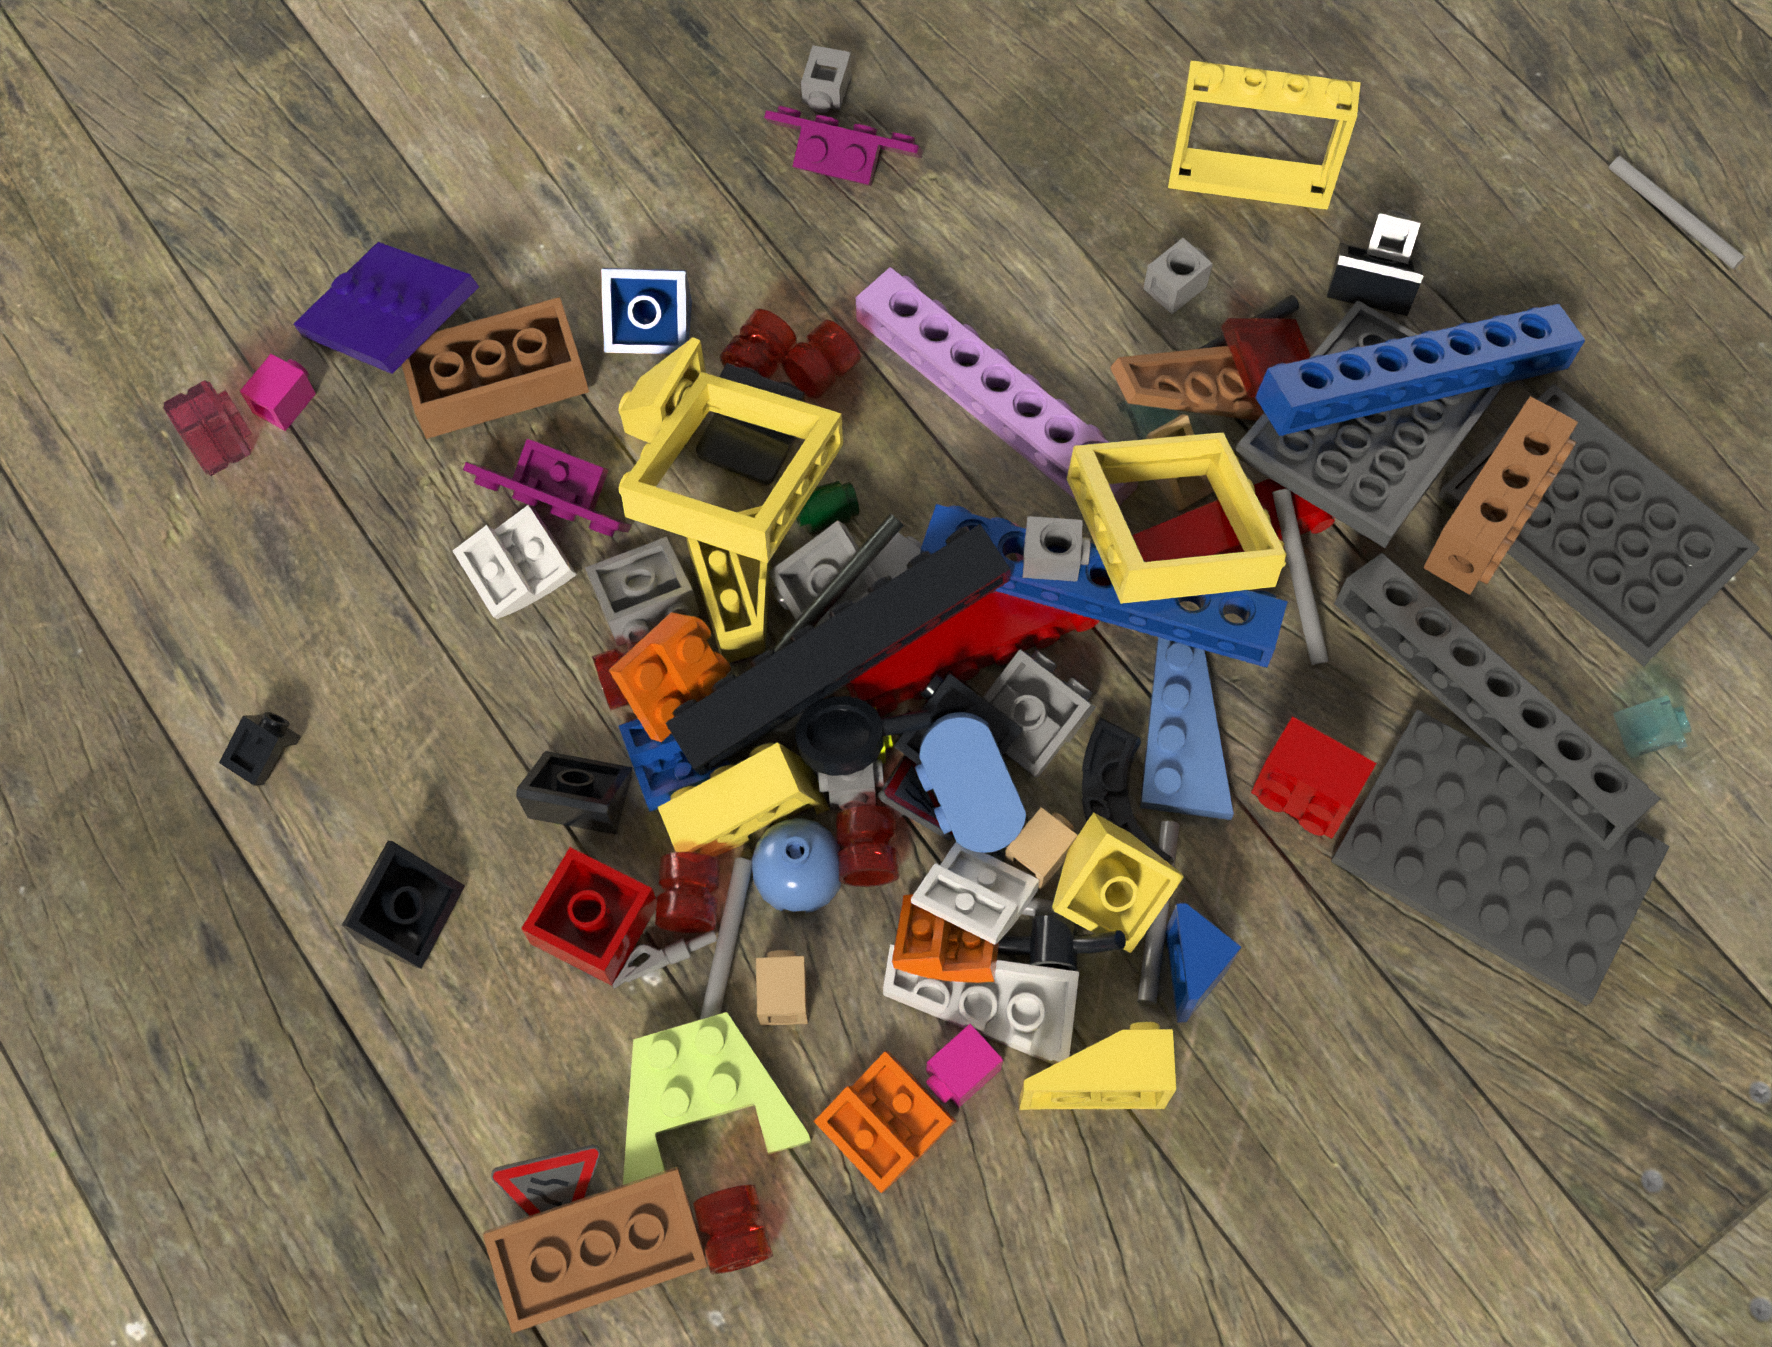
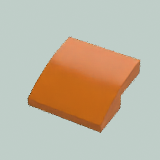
(940, 949)
(884, 1121)

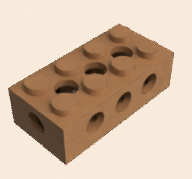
(1503, 496)

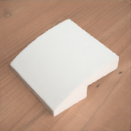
(514, 563)
(976, 893)

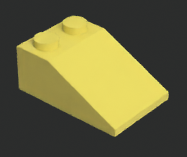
(1116, 1073)

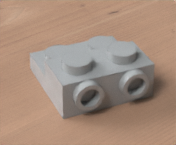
(813, 566)
(641, 590)
(1042, 706)

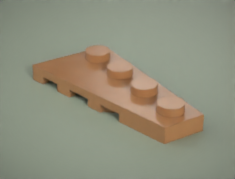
(1187, 381)

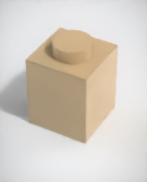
(1041, 846)
(781, 989)

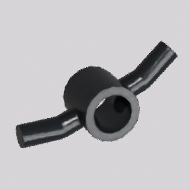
(1057, 943)

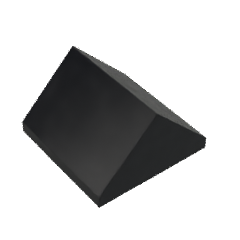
(1374, 280)
(575, 792)
(402, 906)

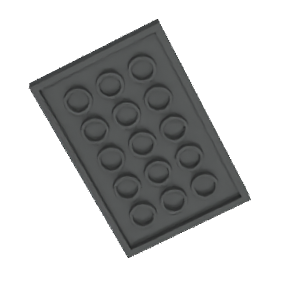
(1374, 465)
(1620, 537)
(1497, 859)

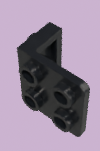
(743, 445)

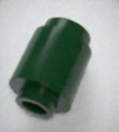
(827, 505)

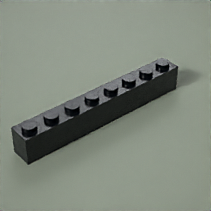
(839, 649)

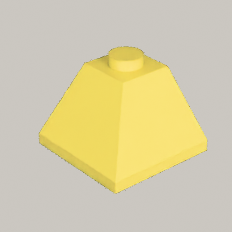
(660, 391)
(1113, 882)

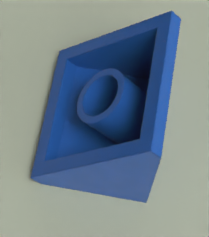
(645, 310)
(1197, 958)

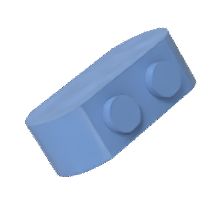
(970, 783)

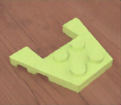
(696, 1076)

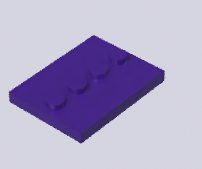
(386, 306)

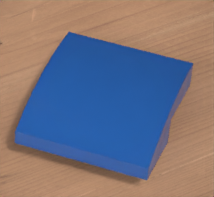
(659, 765)

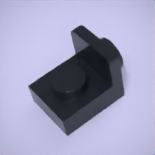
(257, 746)

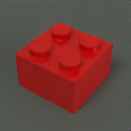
(1312, 778)
(590, 916)

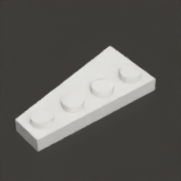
(1022, 1008)

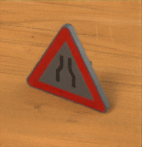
(907, 796)
(548, 1179)

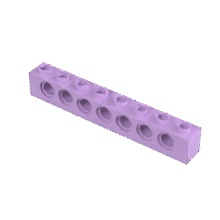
(970, 386)

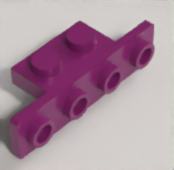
(837, 150)
(556, 479)

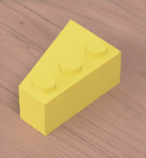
(734, 596)
(741, 801)

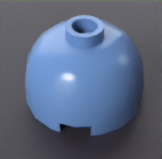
(797, 865)

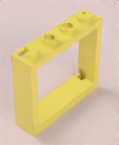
(1258, 176)
(1211, 455)
(715, 525)

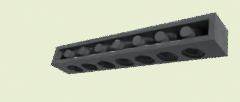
(1496, 702)

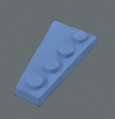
(1183, 742)

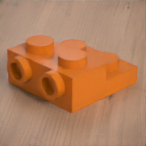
(668, 670)

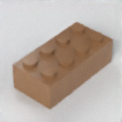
(494, 368)

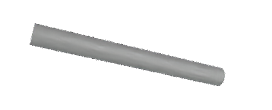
(1677, 212)
(1300, 576)
(1156, 932)
(727, 938)

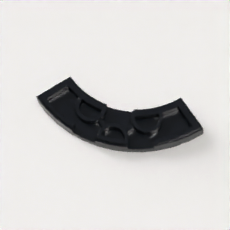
(1107, 777)

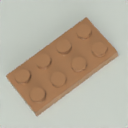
(594, 1249)

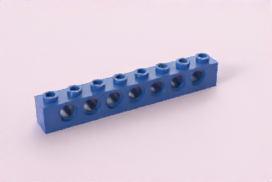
(1418, 368)
(1164, 618)

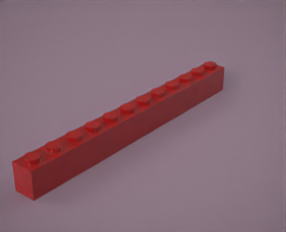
(1004, 624)

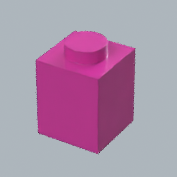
(278, 391)
(962, 1067)

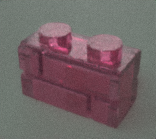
(209, 426)

